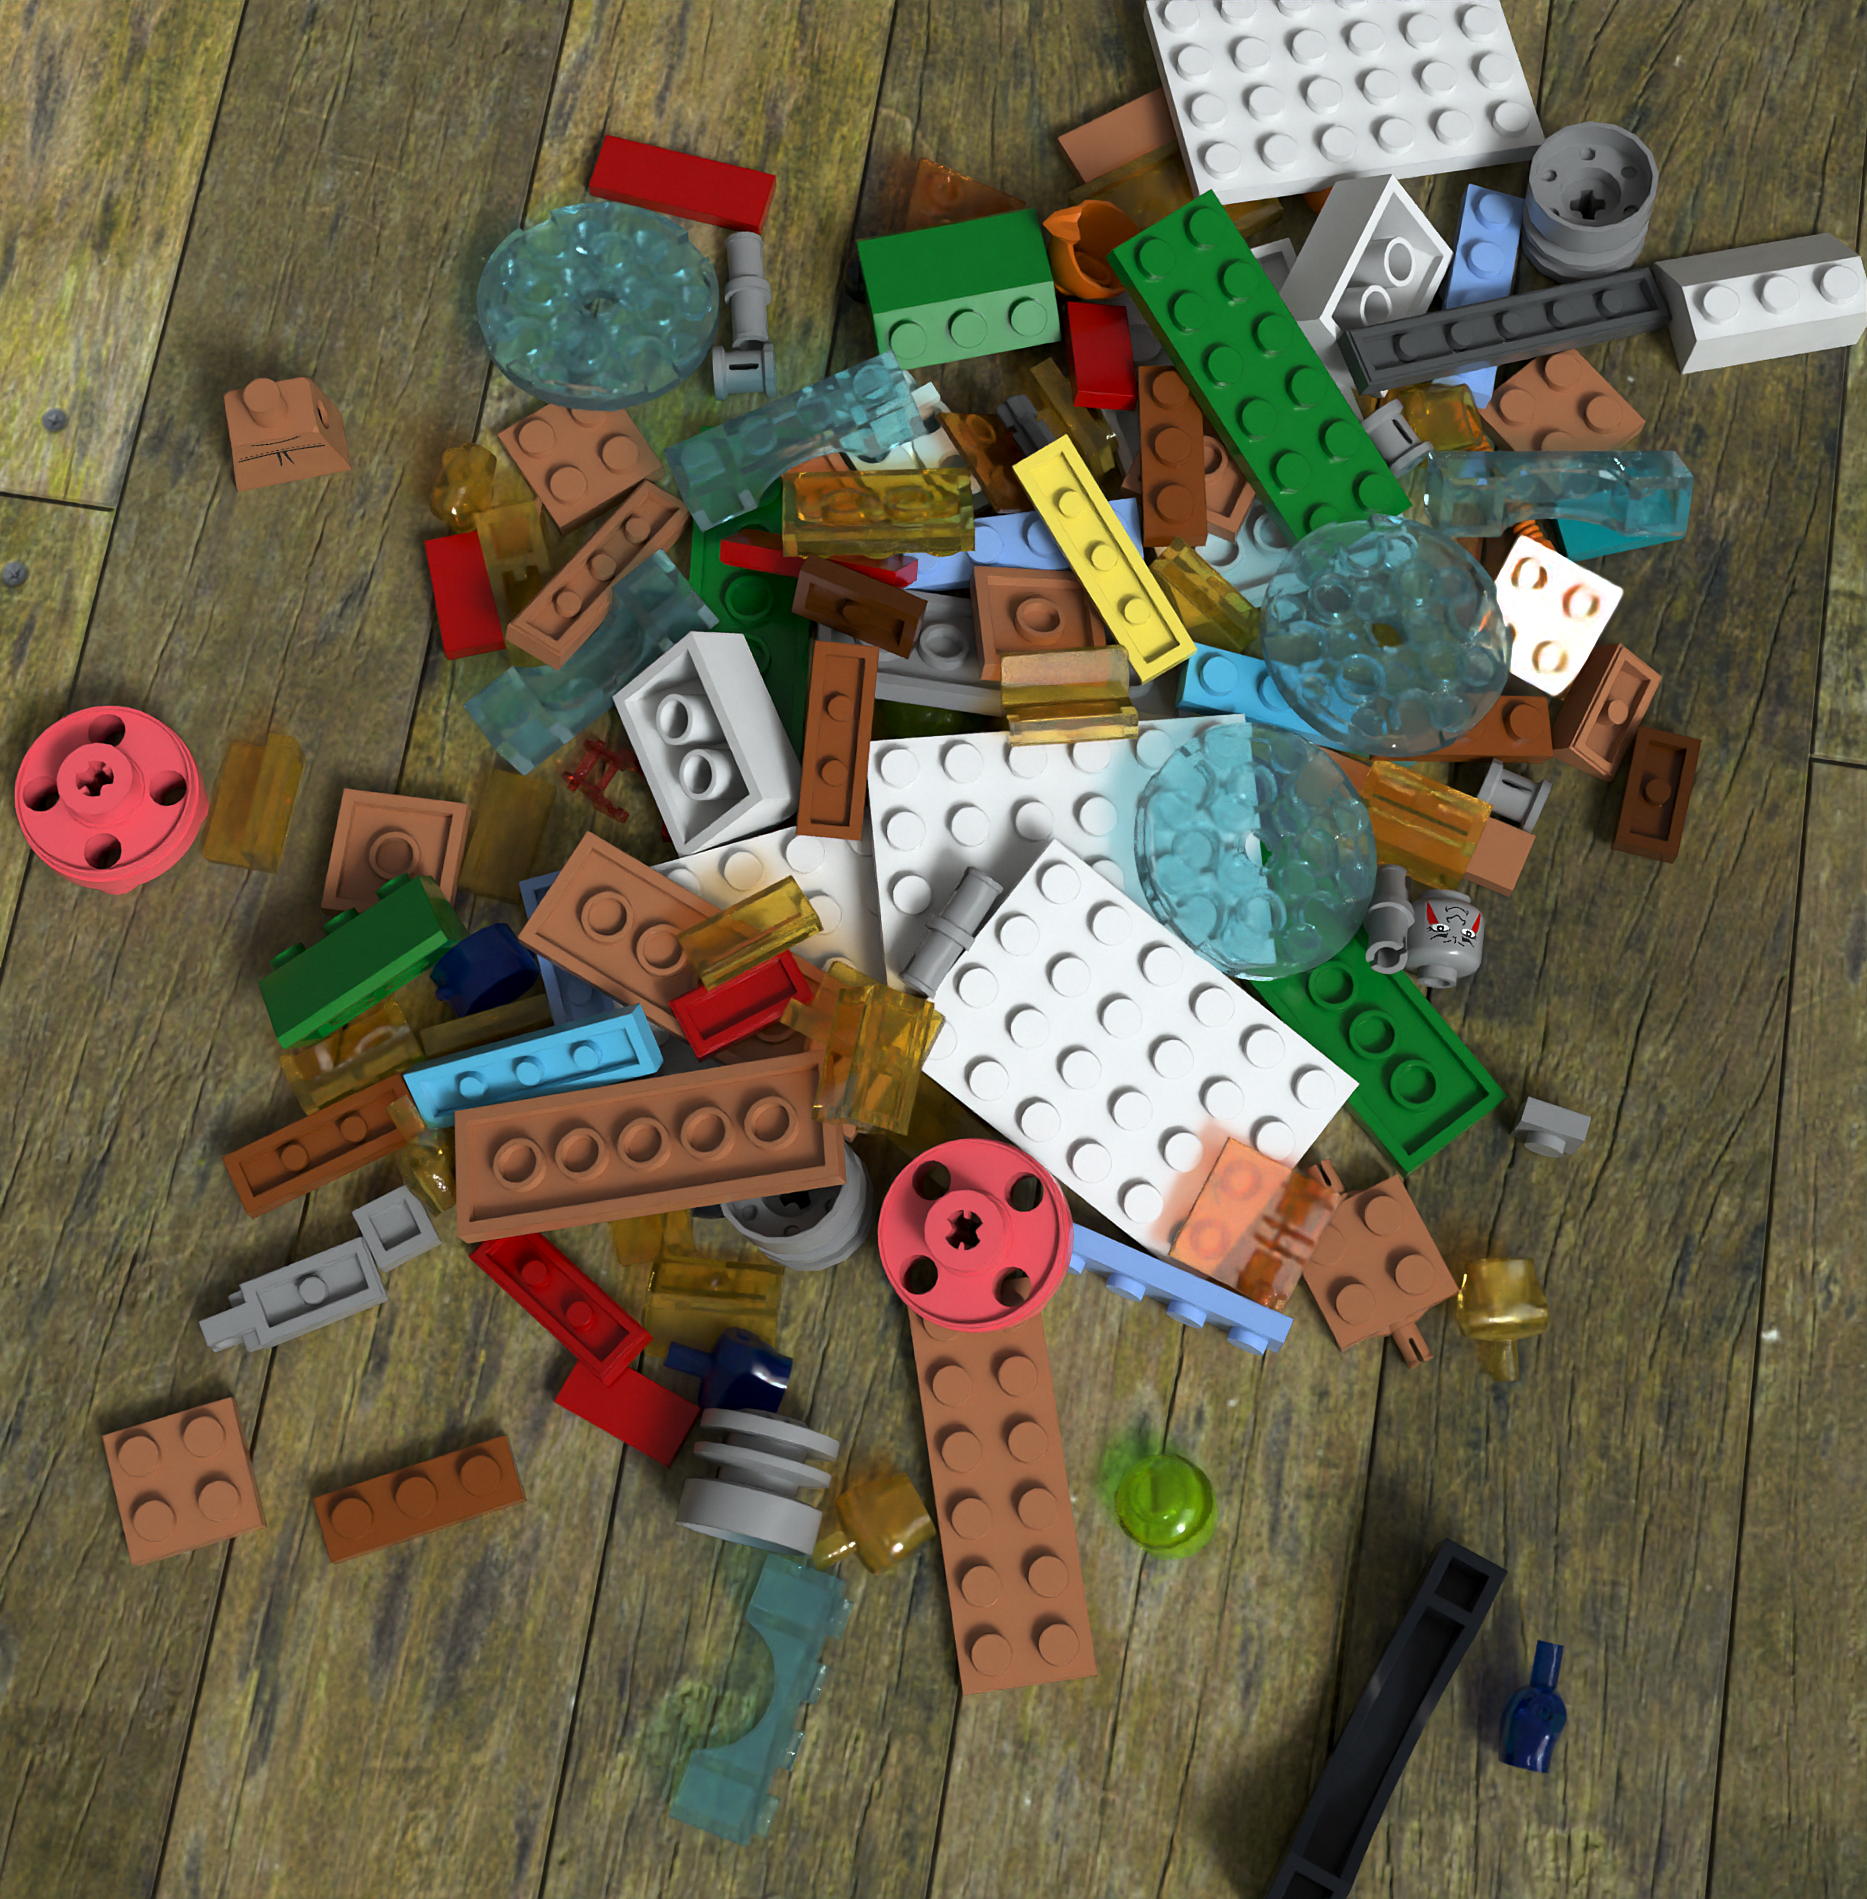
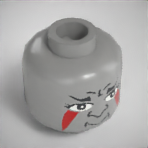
(1444, 938)

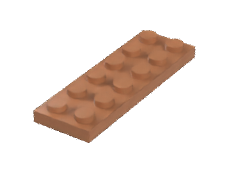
(617, 932)
(644, 1148)
(1003, 1503)

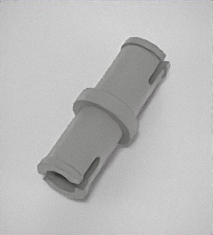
(747, 291)
(1389, 920)
(950, 932)

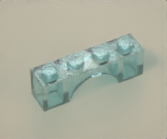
(853, 411)
(1613, 489)
(540, 709)
(731, 1785)

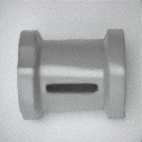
(744, 371)
(1396, 439)
(1514, 795)

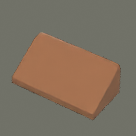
(1603, 711)

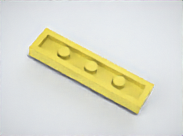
(1104, 559)

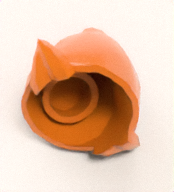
(1079, 247)

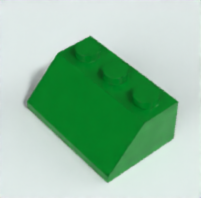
(959, 289)
(359, 960)

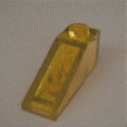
(517, 561)

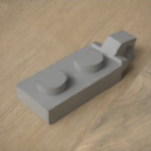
(299, 1299)

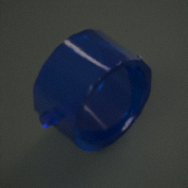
(485, 971)

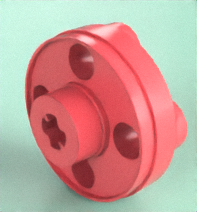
(109, 798)
(971, 1277)

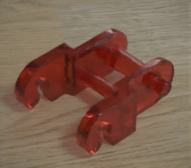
(617, 762)

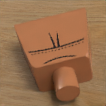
(283, 433)

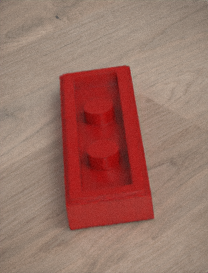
(682, 185)
(764, 553)
(564, 1302)

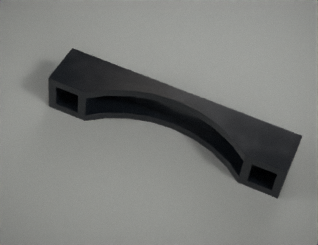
(1385, 1725)

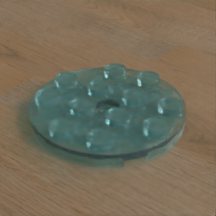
(626, 355)
(1388, 698)
(1196, 863)

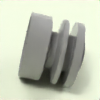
(1588, 202)
(818, 1234)
(758, 1481)

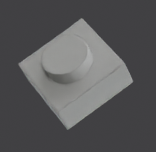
(1550, 1128)
(396, 1228)

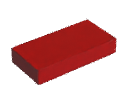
(1100, 356)
(463, 596)
(739, 1006)
(631, 1411)

